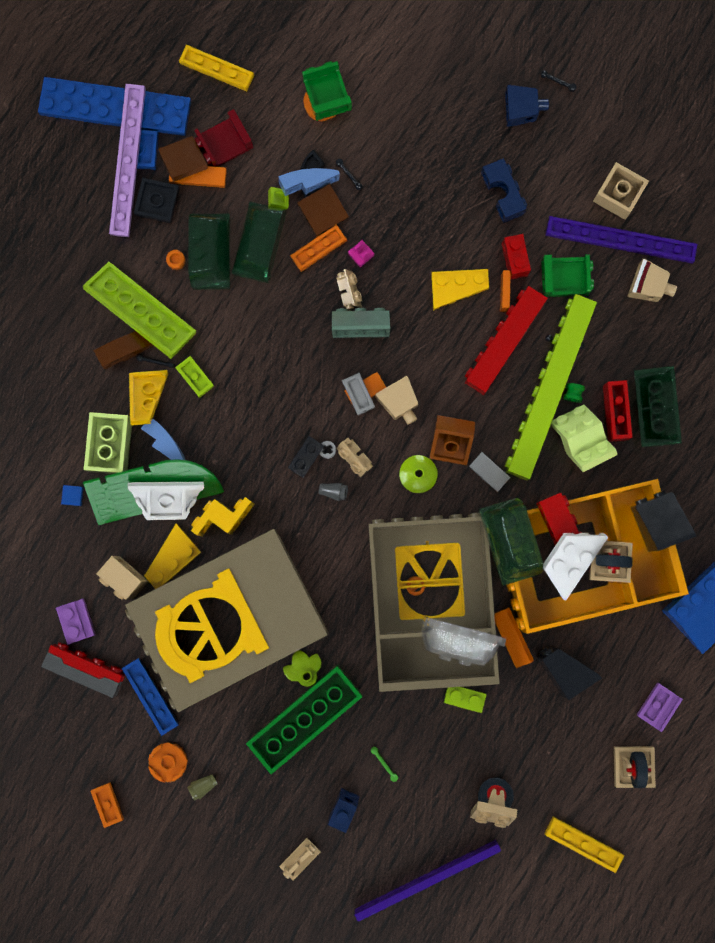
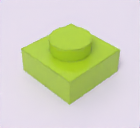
(277, 198)

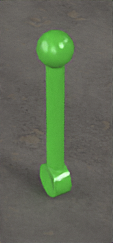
(394, 777)

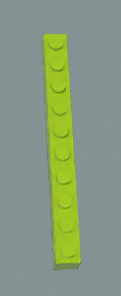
(551, 387)

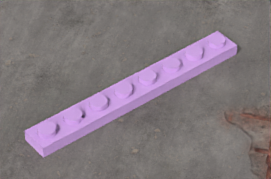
(127, 160)

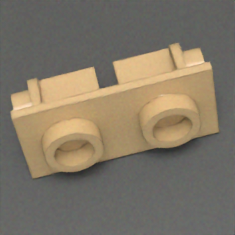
(347, 281)
(359, 464)
(299, 859)

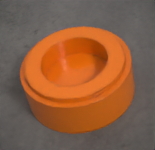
(175, 259)
(412, 591)

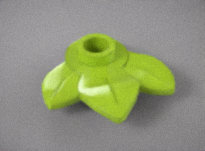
(302, 665)

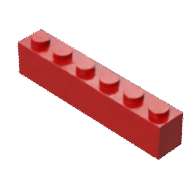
(506, 340)

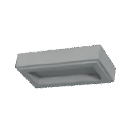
(358, 394)
(489, 472)

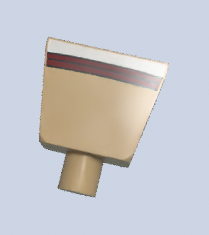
(650, 282)

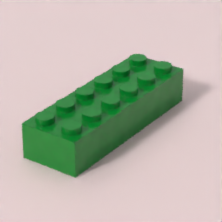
(304, 719)

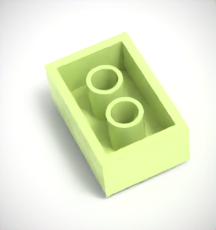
(107, 443)

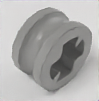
(327, 455)

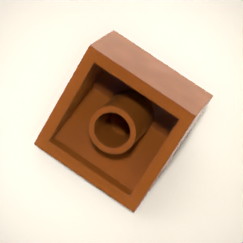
(452, 440)

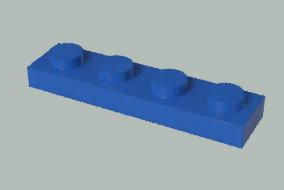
(150, 696)

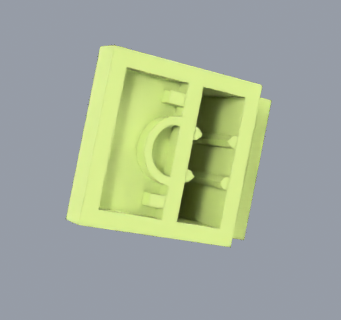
(583, 438)

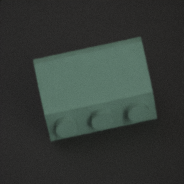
(360, 323)

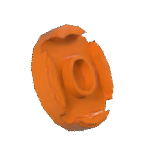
(167, 762)

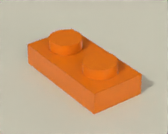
(107, 805)

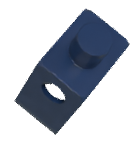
(523, 105)
(343, 810)

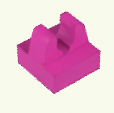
(361, 253)

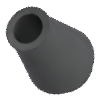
(336, 491)

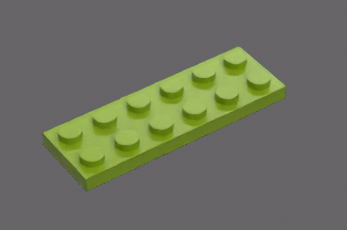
(139, 310)

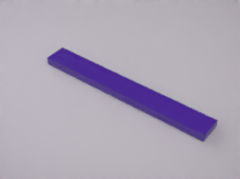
(621, 239)
(427, 880)

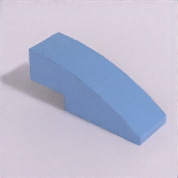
(307, 180)
(164, 441)

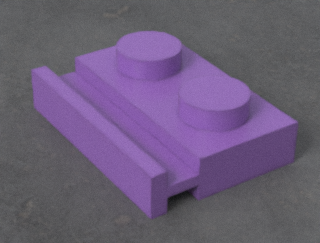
(75, 621)
(659, 707)

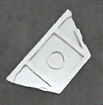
(165, 499)
(571, 559)

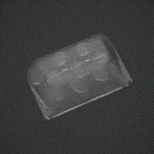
(459, 642)

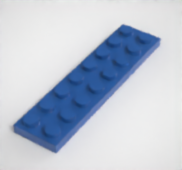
(105, 105)

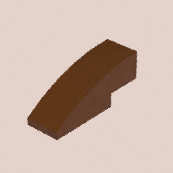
(121, 349)

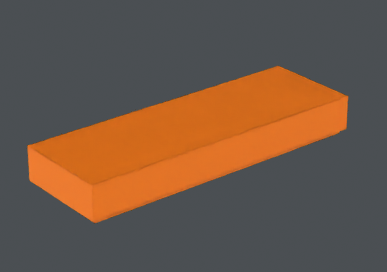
(210, 177)
(318, 248)
(514, 640)

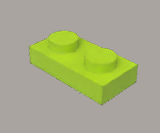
(194, 376)
(465, 698)

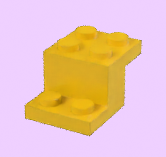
(222, 516)

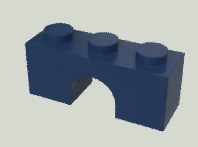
(499, 175)

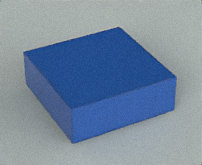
(72, 495)

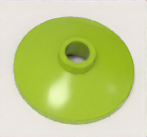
(411, 481)

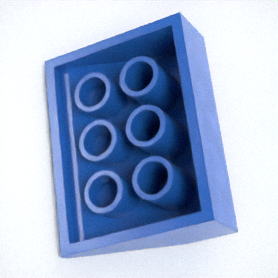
(696, 611)

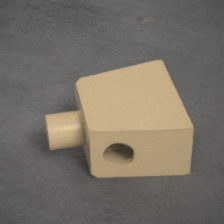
(399, 400)

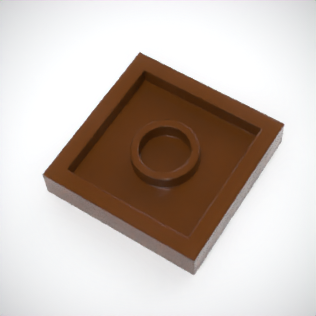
(182, 158)
(322, 209)

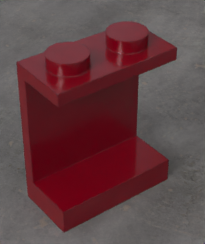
(224, 140)

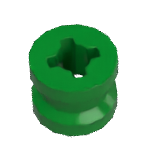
(574, 392)

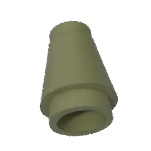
(202, 786)

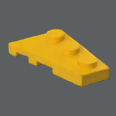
(456, 285)
(145, 394)
(172, 558)

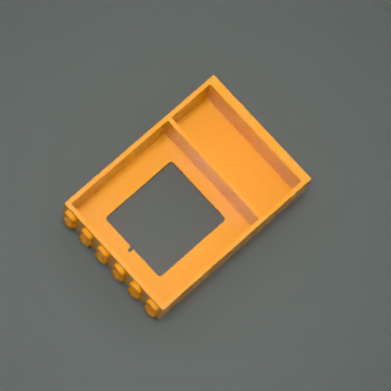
(653, 574)

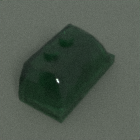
(259, 242)
(209, 251)
(658, 406)
(512, 541)

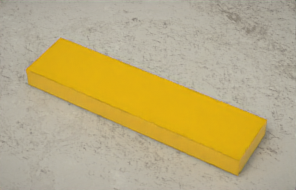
(216, 68)
(584, 844)

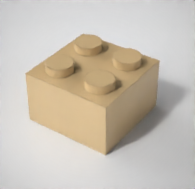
(620, 191)
(121, 578)

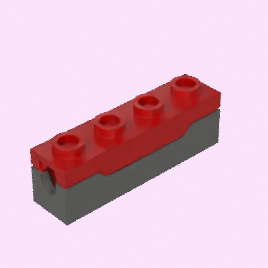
(83, 669)

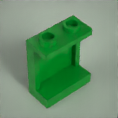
(326, 90)
(566, 276)

